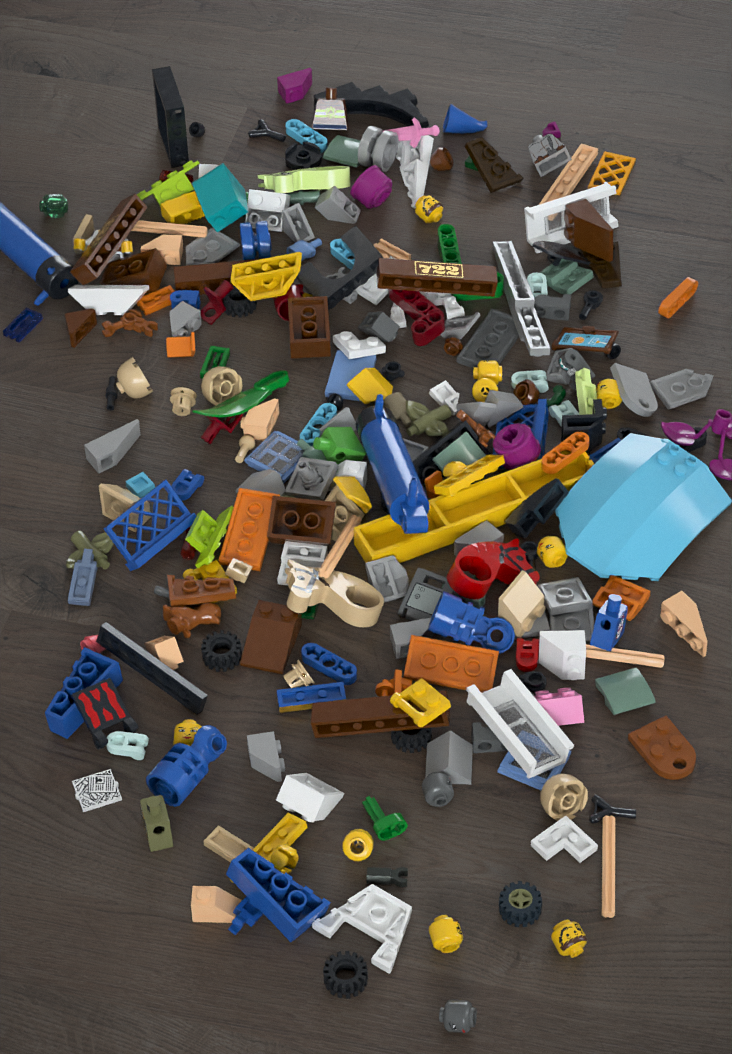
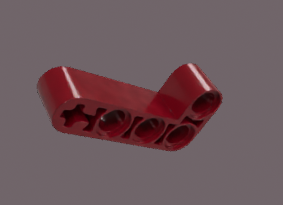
(428, 318)

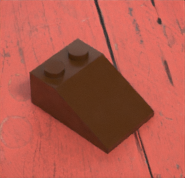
(588, 230)
(137, 269)
(309, 327)
(301, 521)
(271, 637)

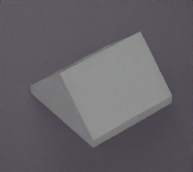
(450, 756)

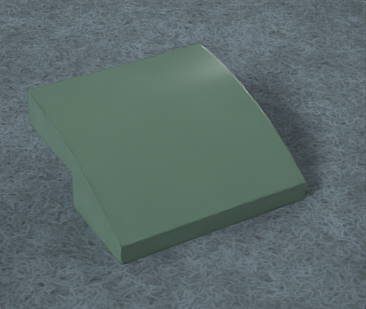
(343, 151)
(566, 276)
(462, 449)
(625, 691)

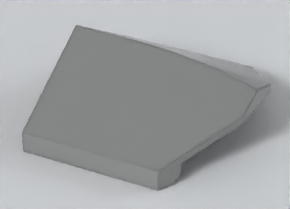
(459, 326)
(264, 481)
(388, 578)

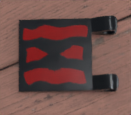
(102, 708)

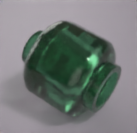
(53, 205)

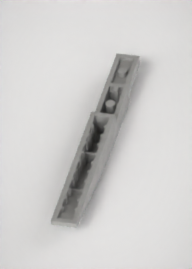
(520, 299)

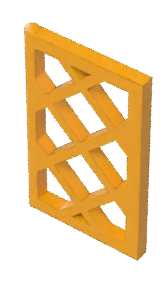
(617, 159)

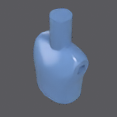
(307, 249)

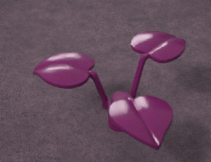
(684, 435)

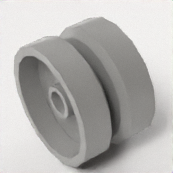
(378, 148)

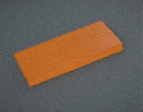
(248, 529)
(450, 664)

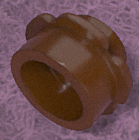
(453, 346)

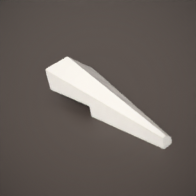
(415, 165)

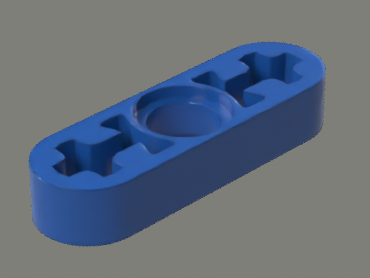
(324, 655)

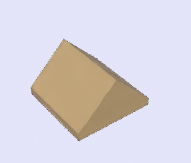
(344, 510)

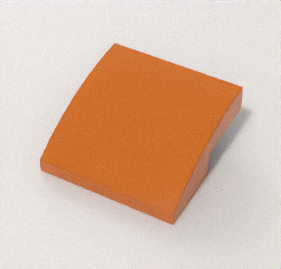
(631, 595)

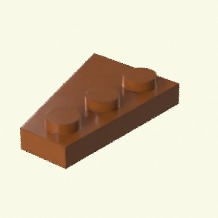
(191, 591)

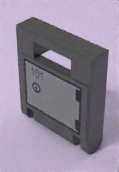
(421, 597)

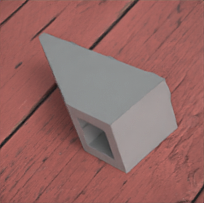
(111, 447)

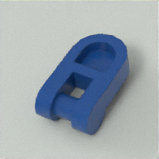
(187, 484)

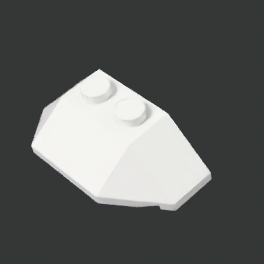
(108, 297)

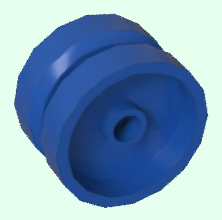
(256, 242)

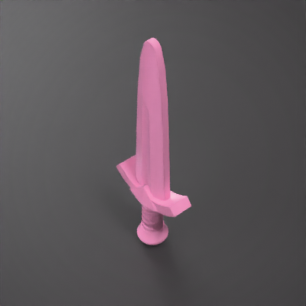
(414, 133)

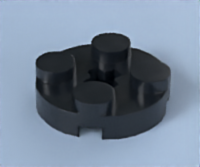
(296, 158)

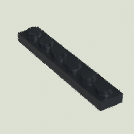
(151, 668)

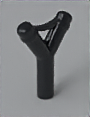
(266, 132)
(609, 810)

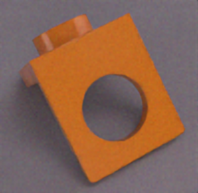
(180, 346)

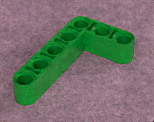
(450, 253)

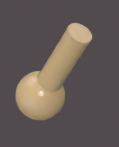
(246, 443)

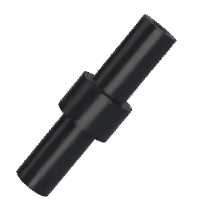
(111, 393)

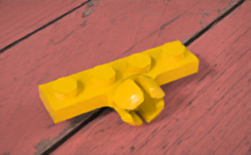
(463, 475)
(276, 844)

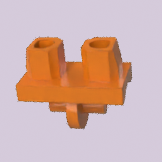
(389, 687)

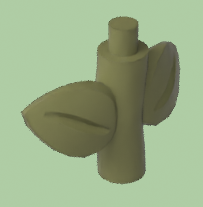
(427, 420)
(100, 544)

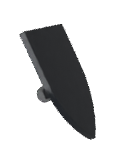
(560, 251)

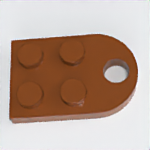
(664, 747)

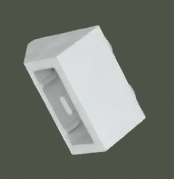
(267, 207)

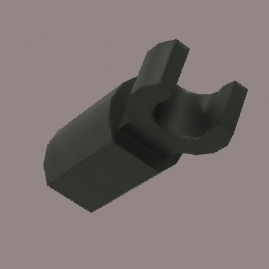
(386, 876)

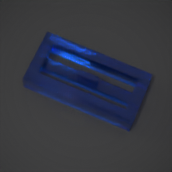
(25, 325)

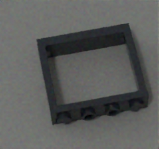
(170, 124)

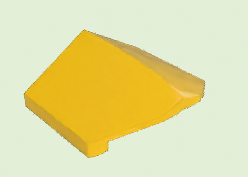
(369, 384)
(354, 491)

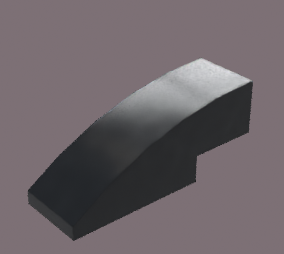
(536, 508)

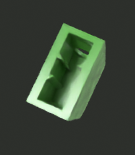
(339, 445)

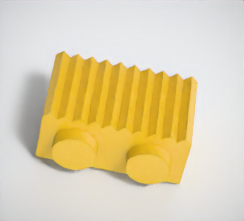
(182, 209)

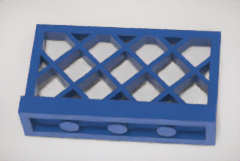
(537, 421)
(164, 535)

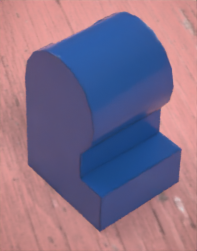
(188, 296)

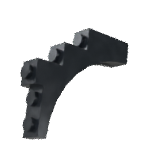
(376, 101)

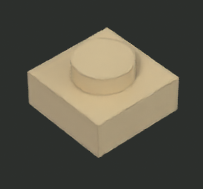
(238, 570)

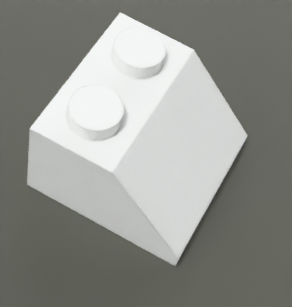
(563, 653)
(308, 796)

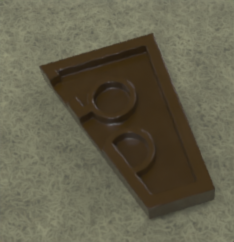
(491, 167)
(606, 272)

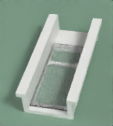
(547, 220)
(521, 724)

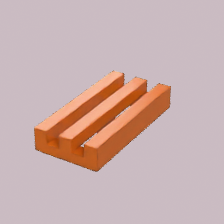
(154, 301)

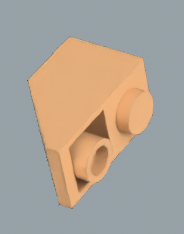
(168, 246)

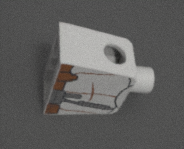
(548, 153)

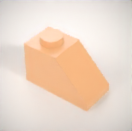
(261, 420)
(165, 650)
(212, 905)

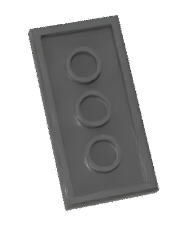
(491, 340)

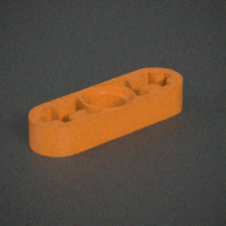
(678, 297)
(568, 444)

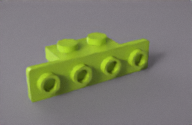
(173, 187)
(206, 534)

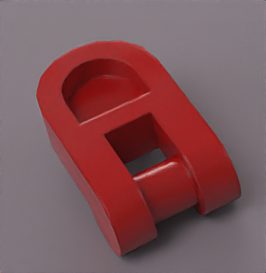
(527, 654)

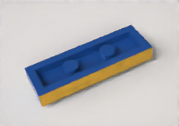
(302, 697)

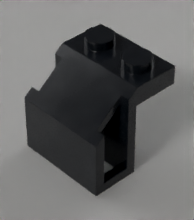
(590, 424)

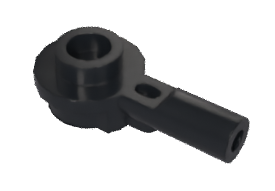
(592, 300)
(531, 552)
(533, 681)

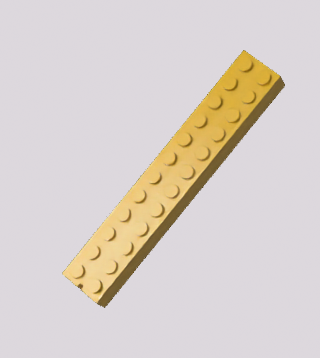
(456, 515)

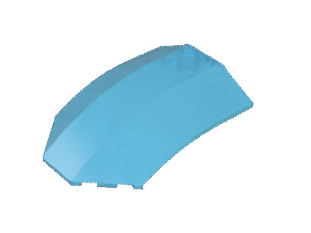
(639, 508)

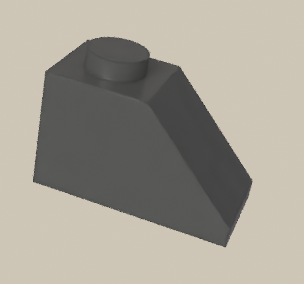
(379, 325)

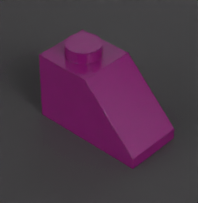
(294, 85)

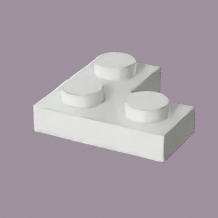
(356, 348)
(564, 835)

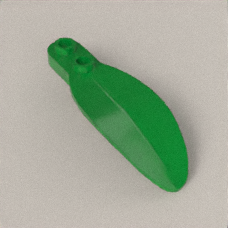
(249, 398)

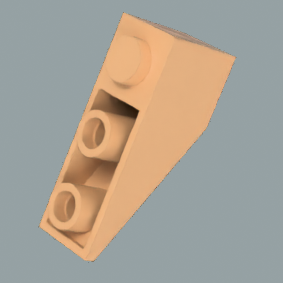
(684, 618)

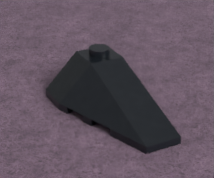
(426, 466)

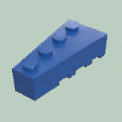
(91, 668)
(276, 894)

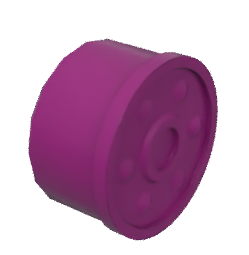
(372, 187)
(516, 445)

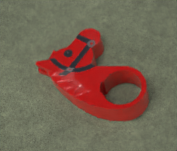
(487, 562)

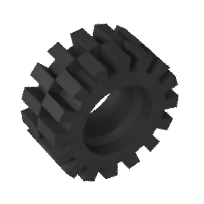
(238, 307)
(225, 660)
(411, 741)
(348, 986)

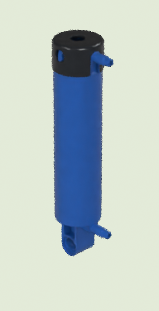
(35, 257)
(393, 467)

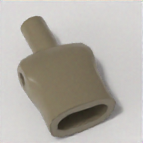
(397, 405)

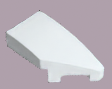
(445, 395)

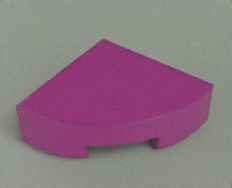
(553, 129)

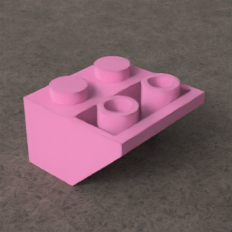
(563, 706)

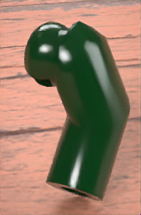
(557, 398)

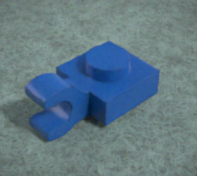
(245, 913)

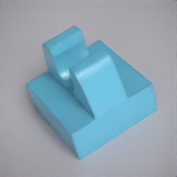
(140, 485)

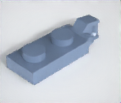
(83, 579)

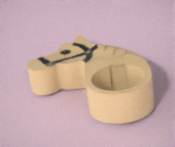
(336, 592)

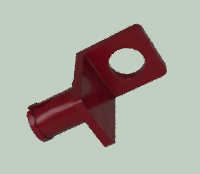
(215, 302)
(216, 425)

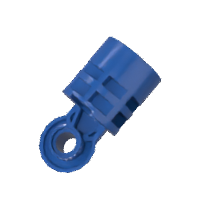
(468, 624)
(186, 766)

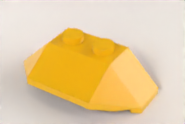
(266, 276)

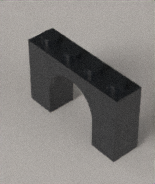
(336, 289)

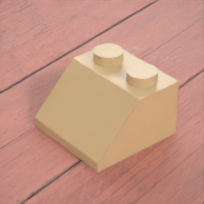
(117, 500)
(521, 604)

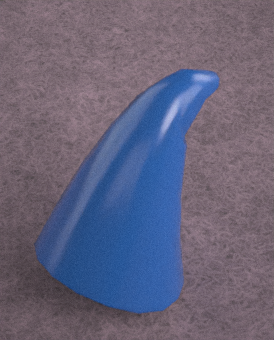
(460, 122)

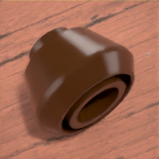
(441, 159)
(527, 392)

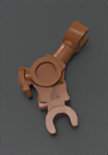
(130, 321)
(483, 434)

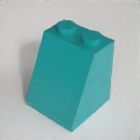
(221, 197)

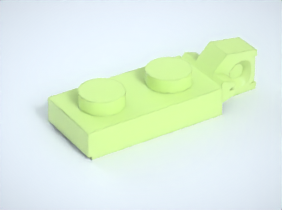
(585, 391)

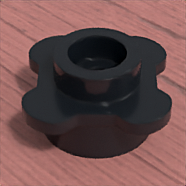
(392, 371)

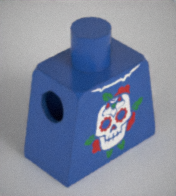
(609, 623)

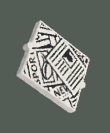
(96, 790)

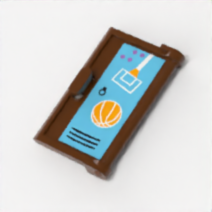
(585, 339)

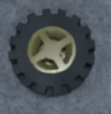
(529, 904)

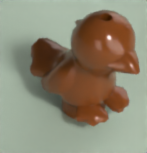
(186, 619)

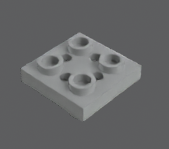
(306, 477)

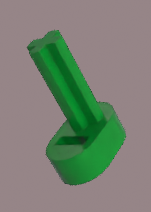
(384, 826)

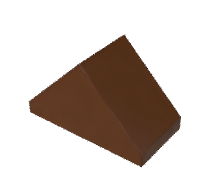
(79, 325)

